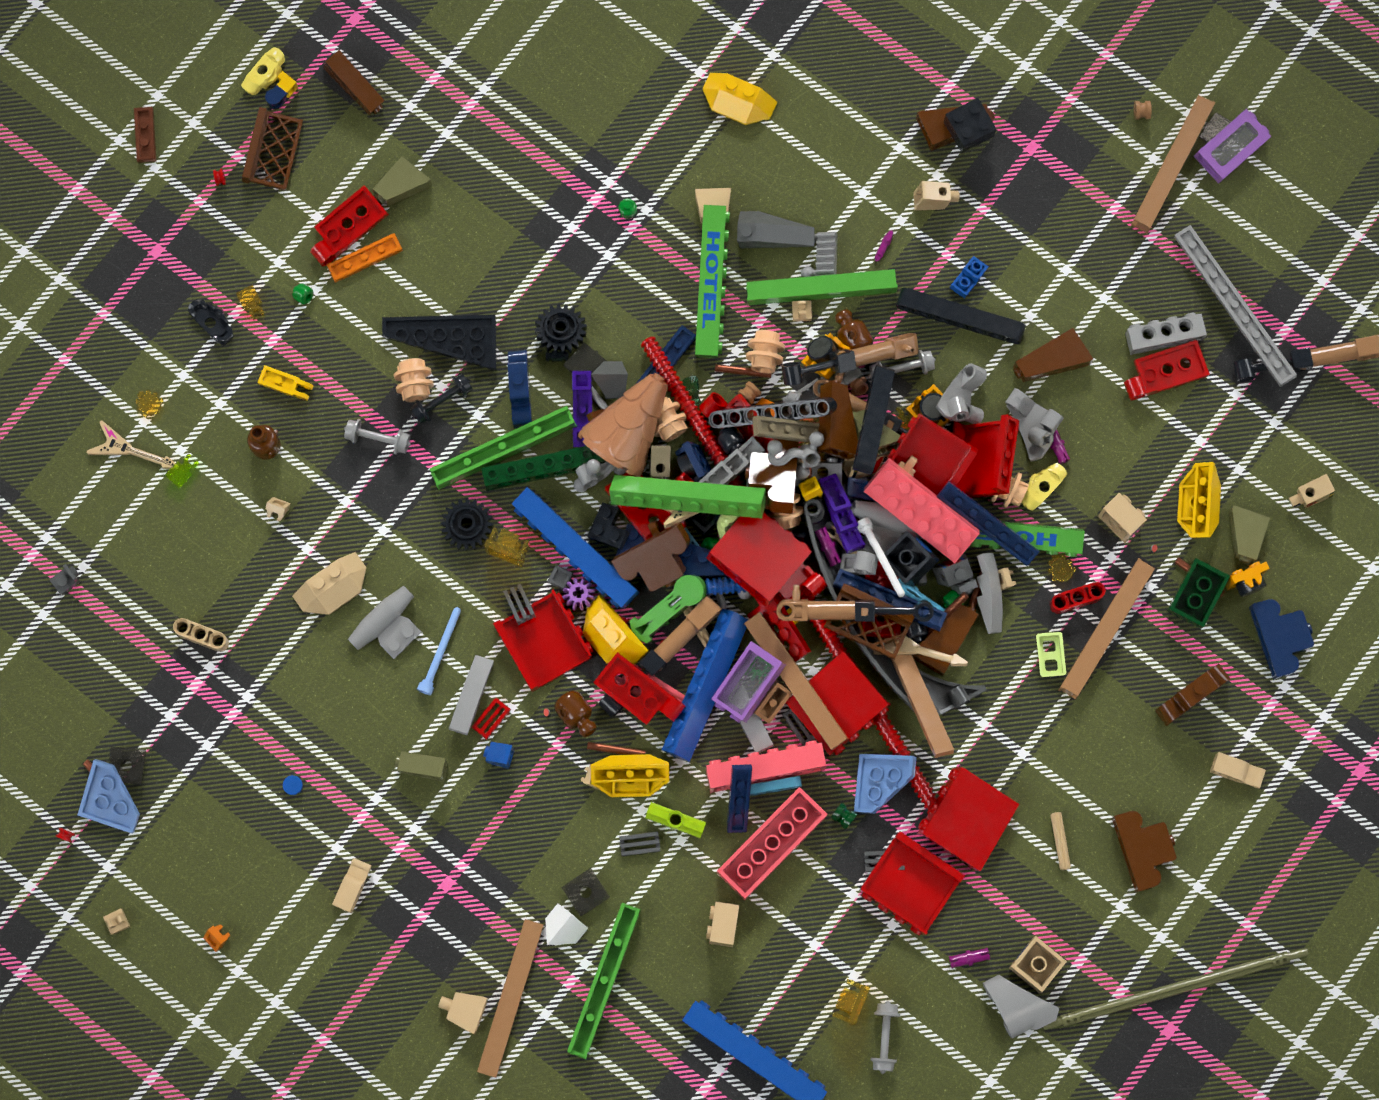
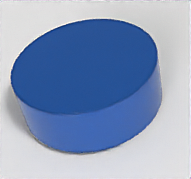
(292, 785)

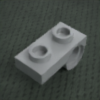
(860, 564)

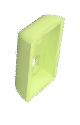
(1057, 655)

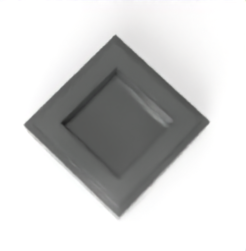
(560, 577)

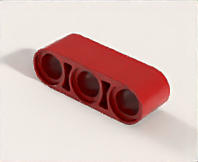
(1083, 591)

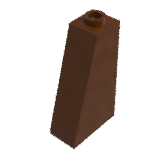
(353, 82)
(933, 127)
(1054, 357)
(838, 427)
(948, 639)

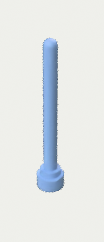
(426, 685)

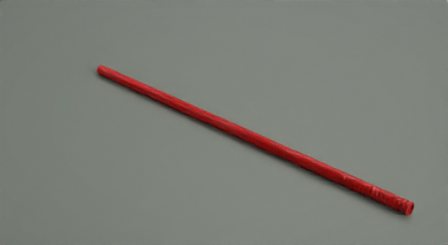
(717, 455)

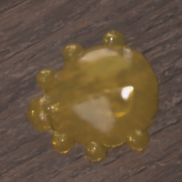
(148, 403)
(1061, 568)

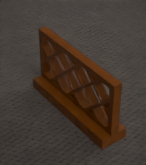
(256, 145)
(851, 594)

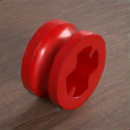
(219, 177)
(65, 835)

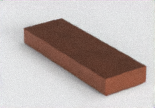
(145, 134)

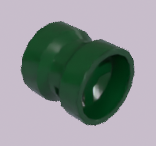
(843, 816)

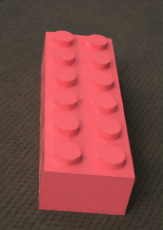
(921, 510)
(769, 766)
(772, 843)

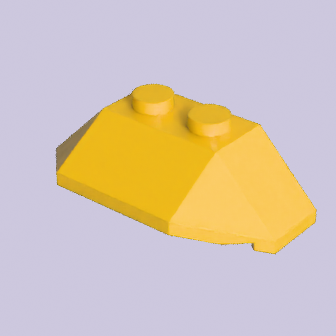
(738, 99)
(1199, 500)
(610, 633)
(630, 775)

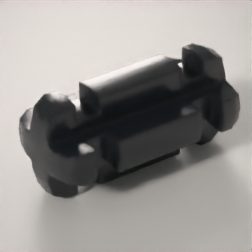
(557, 357)

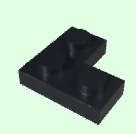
(604, 529)

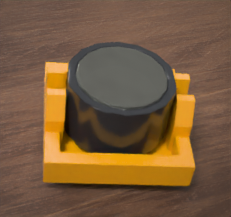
(819, 351)
(926, 406)
(1249, 580)

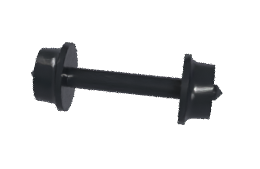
(461, 385)

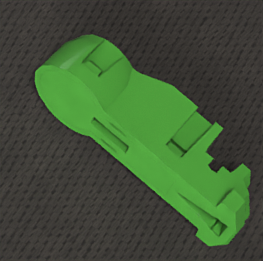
(687, 592)

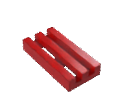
(498, 721)

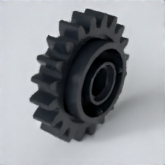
(556, 339)
(467, 512)

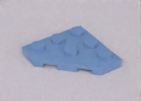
(881, 779)
(108, 799)

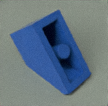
(499, 754)

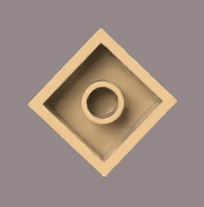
(1122, 517)
(724, 924)
(1037, 964)

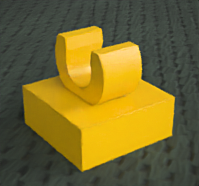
(810, 488)

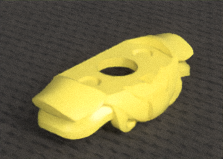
(254, 81)
(1052, 475)

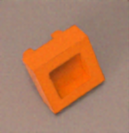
(215, 938)

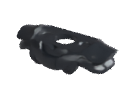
(202, 311)

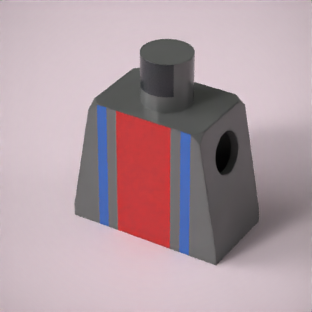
(952, 572)

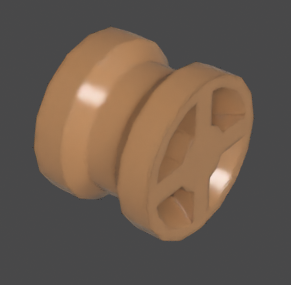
(1142, 110)
(750, 392)

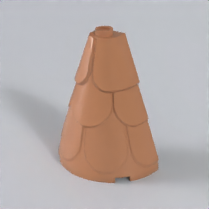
(628, 426)

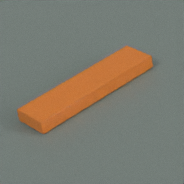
(364, 257)

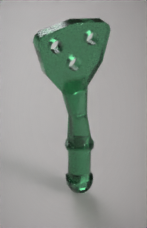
(687, 382)

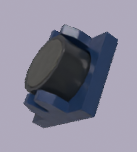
(693, 461)

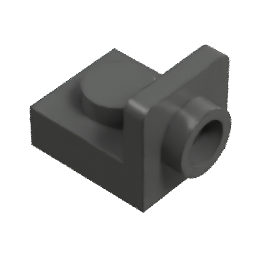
(65, 579)
(965, 586)

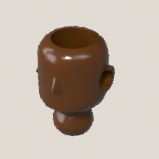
(852, 332)
(264, 441)
(575, 712)

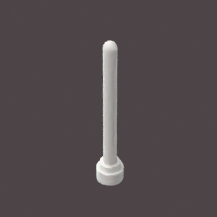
(865, 527)

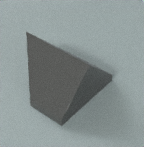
(611, 379)

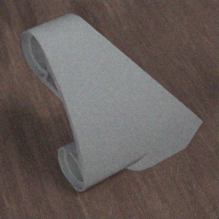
(956, 399)
(1035, 423)
(1019, 1007)

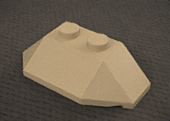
(332, 586)

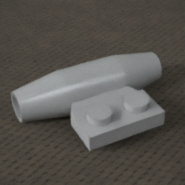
(885, 525)
(386, 623)

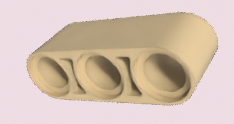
(192, 631)

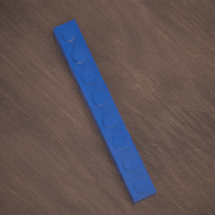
(572, 545)
(705, 682)
(752, 1054)

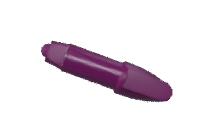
(883, 246)

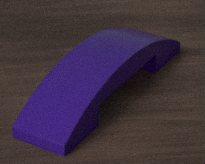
(581, 402)

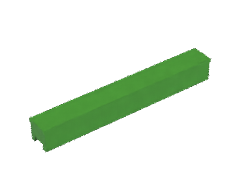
(821, 287)
(502, 447)
(604, 981)

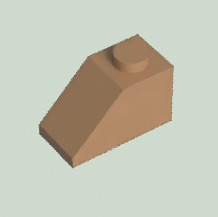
(773, 701)

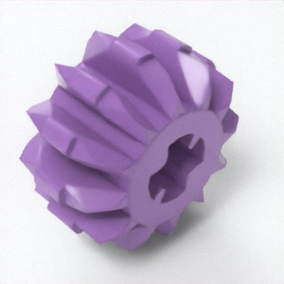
(584, 597)

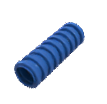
(722, 585)

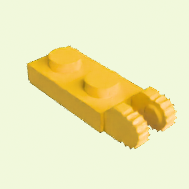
(283, 382)

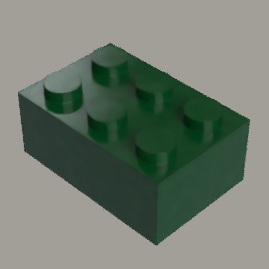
(1198, 593)

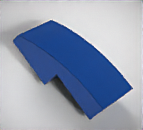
(969, 277)

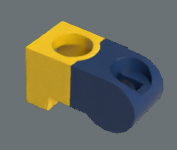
(281, 92)

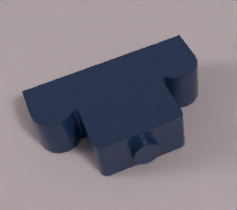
(519, 388)
(1281, 636)

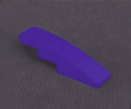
(841, 514)

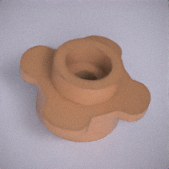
(859, 386)

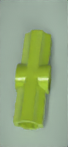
(663, 815)

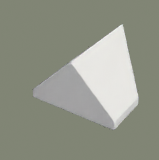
(563, 927)

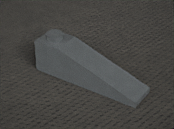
(769, 231)

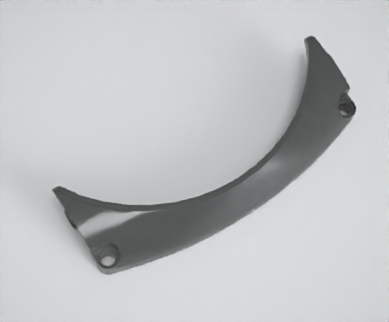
(943, 693)

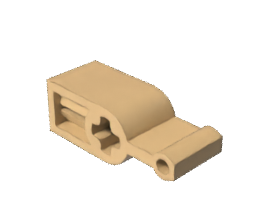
(1237, 770)
(352, 886)

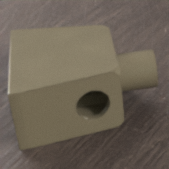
(659, 456)

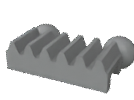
(825, 257)

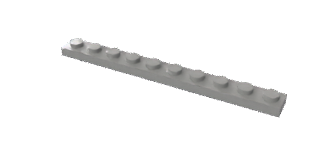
(1235, 306)

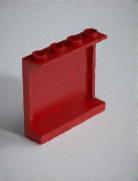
(939, 453)
(993, 464)
(759, 556)
(545, 644)
(848, 698)
(968, 818)
(912, 893)

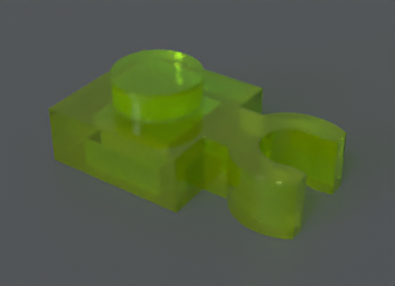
(178, 473)

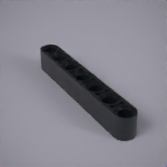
(960, 316)
(780, 410)
(873, 420)

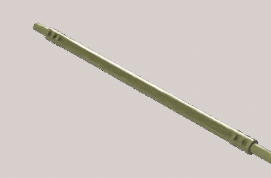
(1176, 988)

